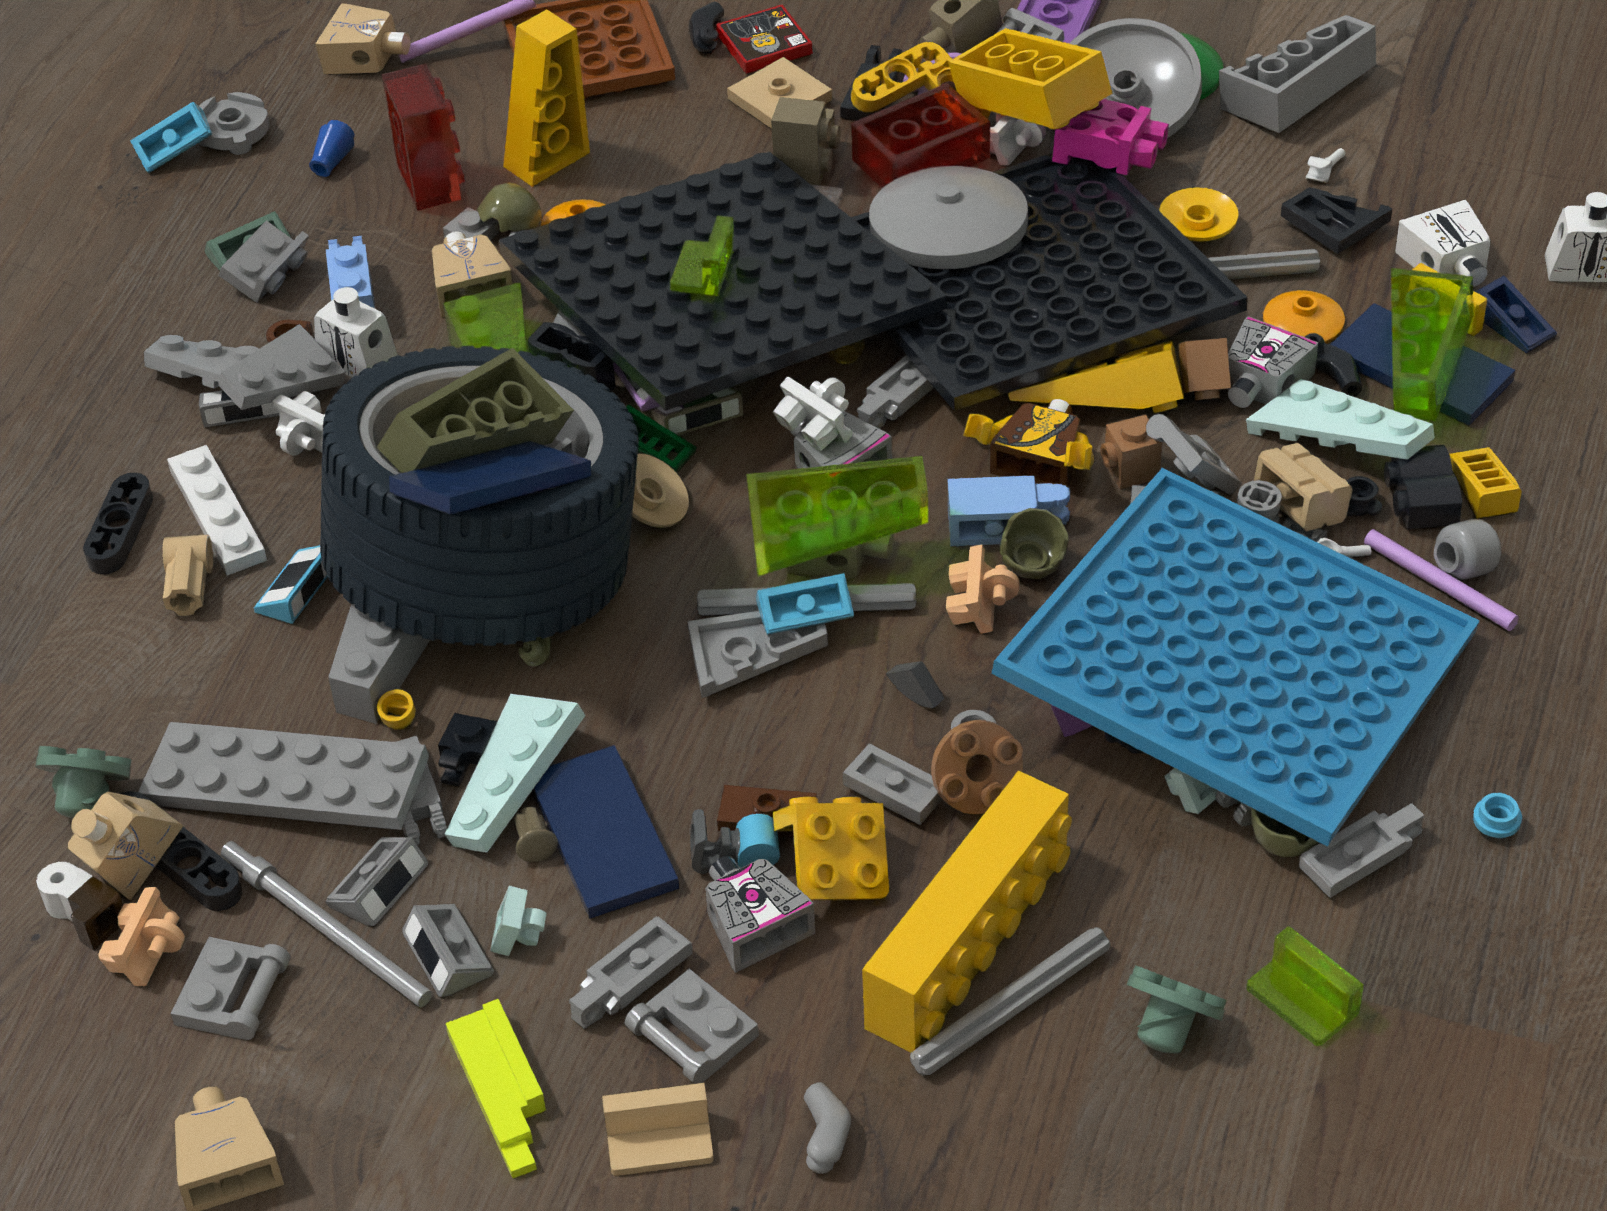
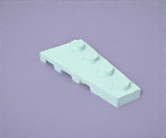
(1340, 420)
(512, 763)

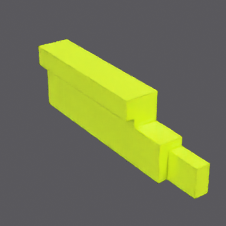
(499, 1081)

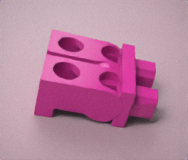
(1112, 137)

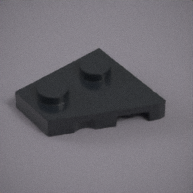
(1333, 218)

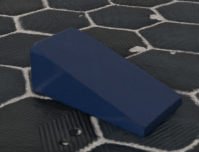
(1514, 316)

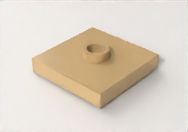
(761, 91)

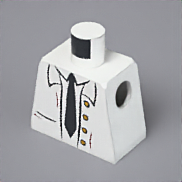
(1446, 241)
(1580, 243)
(353, 332)

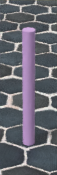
(467, 27)
(1441, 580)

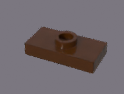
(743, 801)

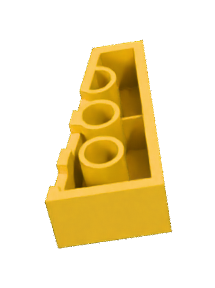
(546, 100)

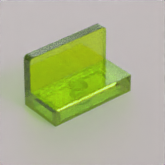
(705, 264)
(1307, 988)

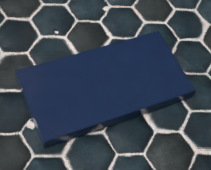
(1474, 382)
(489, 477)
(604, 832)

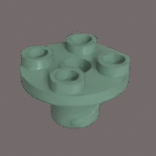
(80, 776)
(1171, 1009)

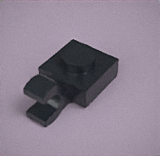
(463, 744)

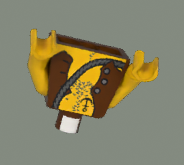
(1034, 442)

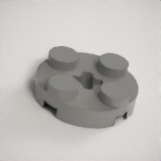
(235, 122)

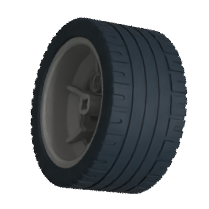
(488, 570)

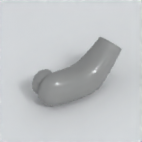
(832, 1128)

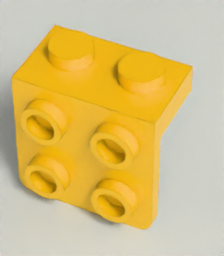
(837, 847)

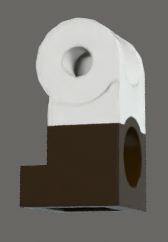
(82, 899)

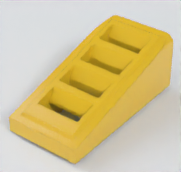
(1487, 490)

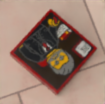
(764, 38)

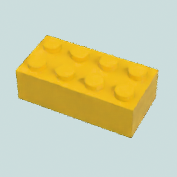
(1031, 78)

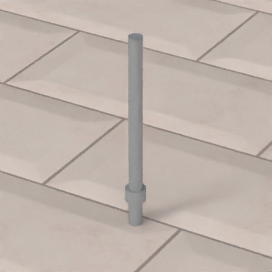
(264, 875)

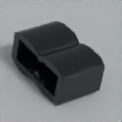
(576, 351)
(1424, 488)

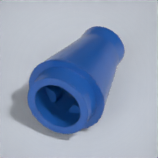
(332, 145)

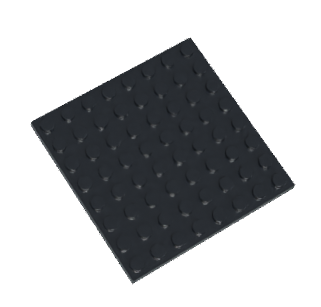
(1079, 288)
(793, 290)

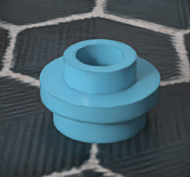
(1497, 815)

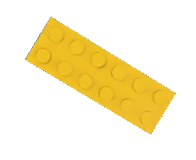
(966, 913)

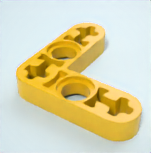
(928, 75)

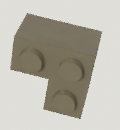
(805, 137)

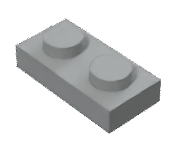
(893, 783)

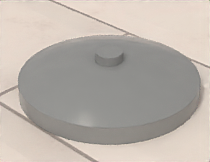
(1148, 67)
(949, 217)

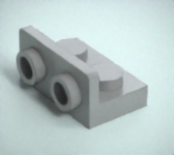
(263, 261)

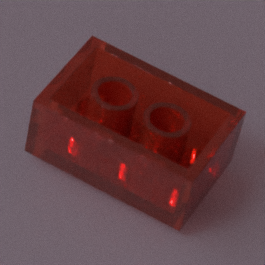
(919, 135)
(423, 136)

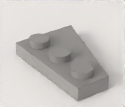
(188, 358)
(737, 648)

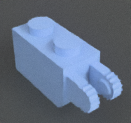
(350, 268)
(984, 505)

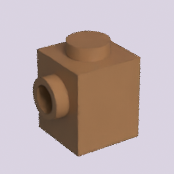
(1204, 367)
(1130, 452)

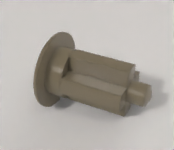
(535, 841)

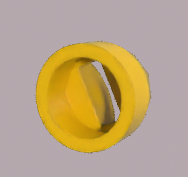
(398, 703)

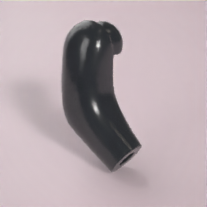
(701, 27)
(1338, 365)

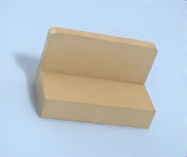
(658, 1129)

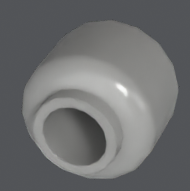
(1467, 549)

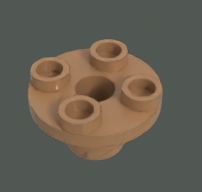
(975, 765)

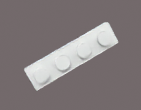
(217, 510)

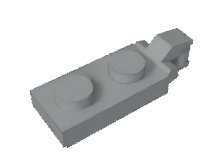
(893, 393)
(1361, 849)
(629, 971)

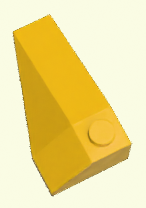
(1135, 381)

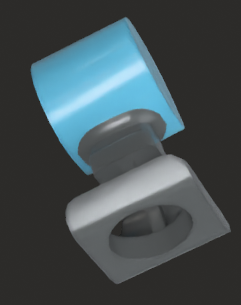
(750, 841)

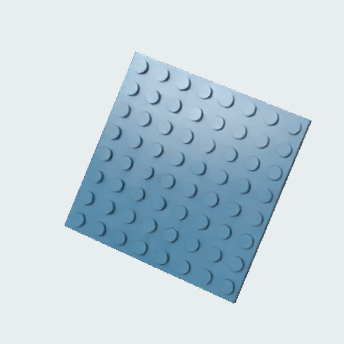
(1239, 653)

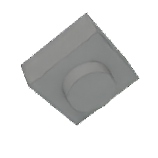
(471, 225)

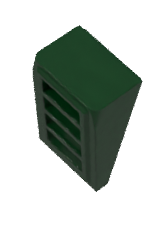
(659, 435)

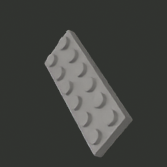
(285, 775)

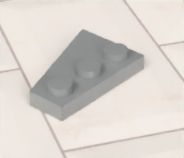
(281, 367)

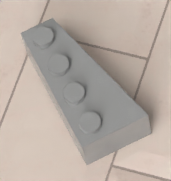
(1300, 74)
(370, 663)

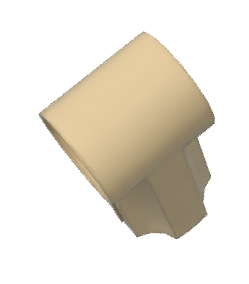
(186, 565)

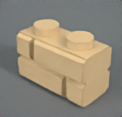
(1308, 487)

